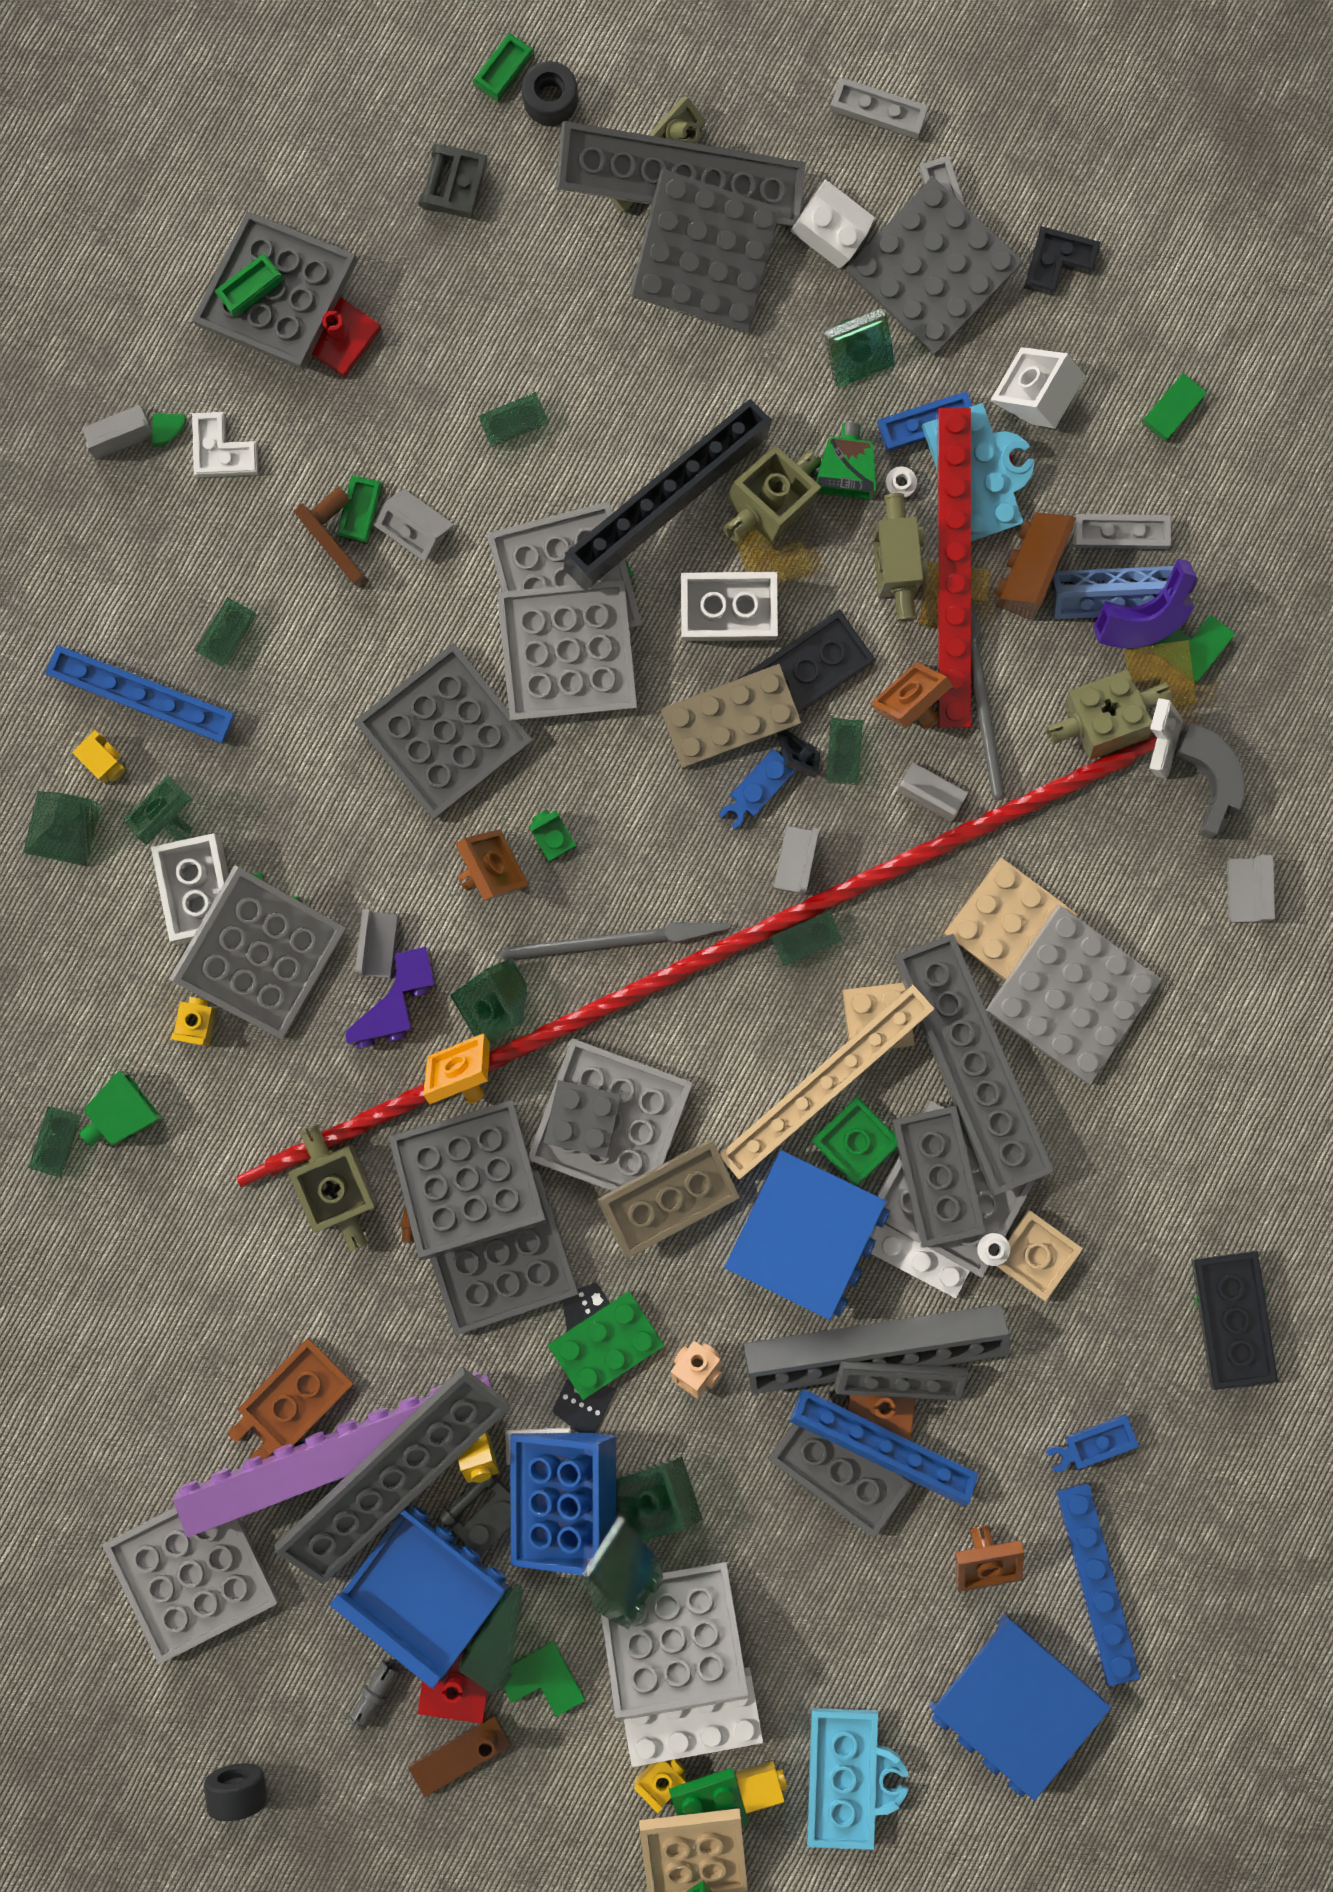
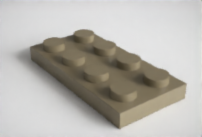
(731, 716)
(668, 1198)

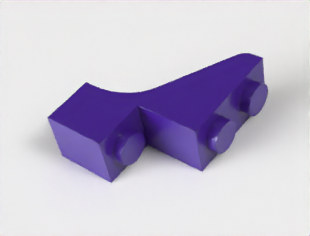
(391, 1014)

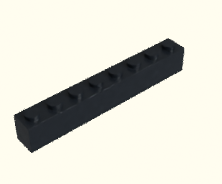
(667, 494)

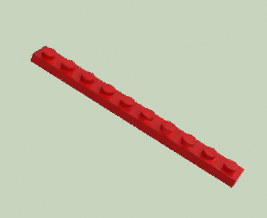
(954, 564)

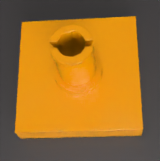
(458, 1070)

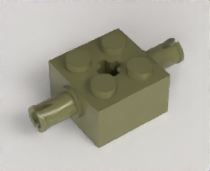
(772, 494)
(898, 557)
(1091, 713)
(326, 1208)

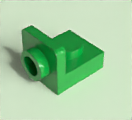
(551, 835)

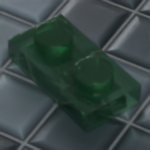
(513, 419)
(225, 632)
(844, 751)
(806, 938)
(54, 1141)

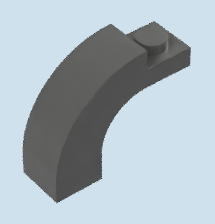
(1221, 768)

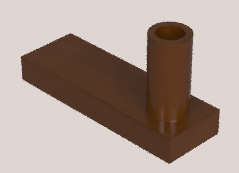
(314, 522)
(459, 1755)

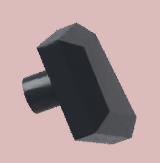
(798, 754)

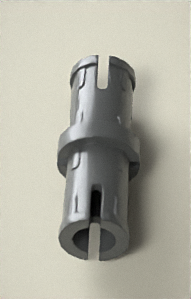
(373, 1695)

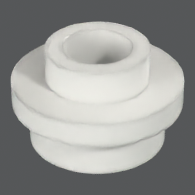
(893, 487)
(986, 1241)

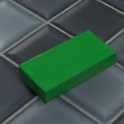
(503, 67)
(249, 285)
(1174, 407)
(360, 512)

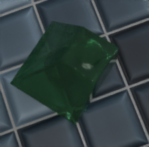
(62, 827)
(493, 1001)

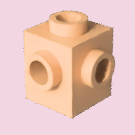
(696, 1368)

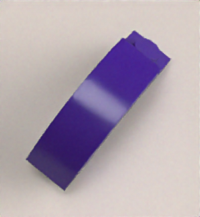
(1153, 621)

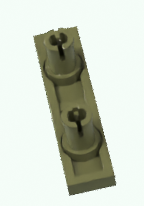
(680, 124)

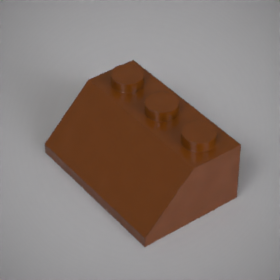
(1034, 563)

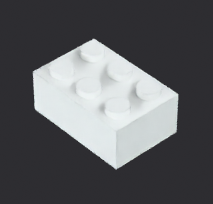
(729, 606)
(188, 882)

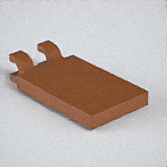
(291, 1399)

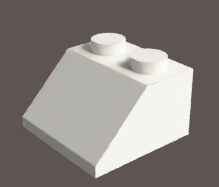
(833, 224)
(1039, 386)

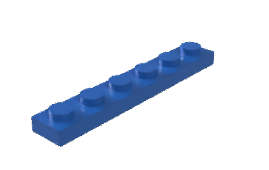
(140, 694)
(884, 1447)
(1097, 1584)

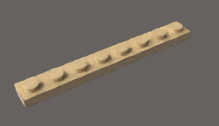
(826, 1082)

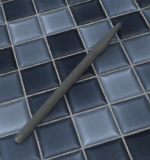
(984, 713)
(673, 933)

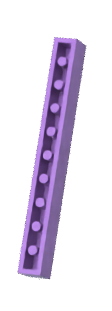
(289, 1469)

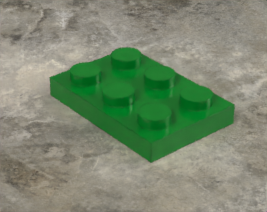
(605, 1345)

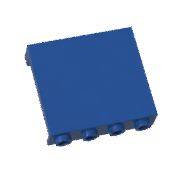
(808, 1236)
(421, 1595)
(1019, 1709)

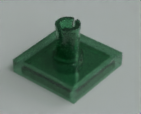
(859, 347)
(160, 811)

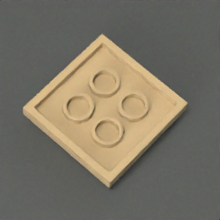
(1002, 918)
(694, 1849)

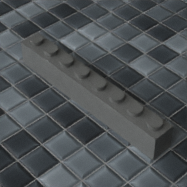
(911, 1341)

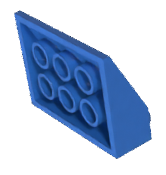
(561, 1498)

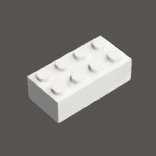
(694, 1730)

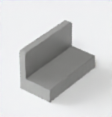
(117, 432)
(412, 524)
(932, 792)
(796, 860)
(1251, 889)
(376, 944)

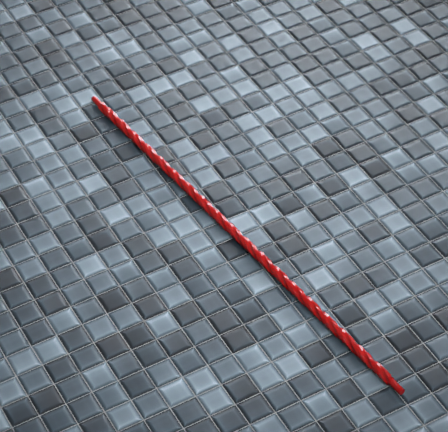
(723, 949)

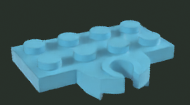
(992, 474)
(848, 1779)

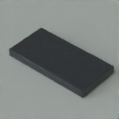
(820, 660)
(1234, 1320)

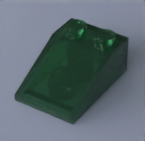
(657, 1499)
(622, 1575)
(492, 1649)

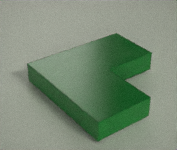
(1204, 644)
(545, 1670)

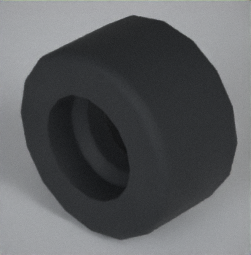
(545, 75)
(235, 1792)

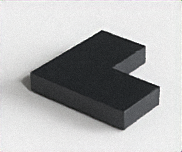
(1058, 250)

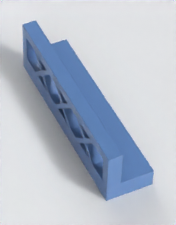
(1088, 597)

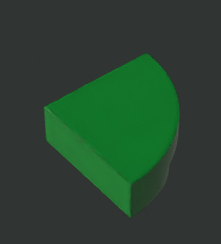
(166, 427)

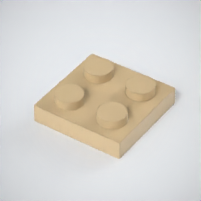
(866, 1003)
(1038, 1255)

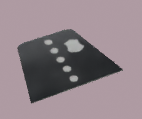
(583, 1305)
(582, 1414)

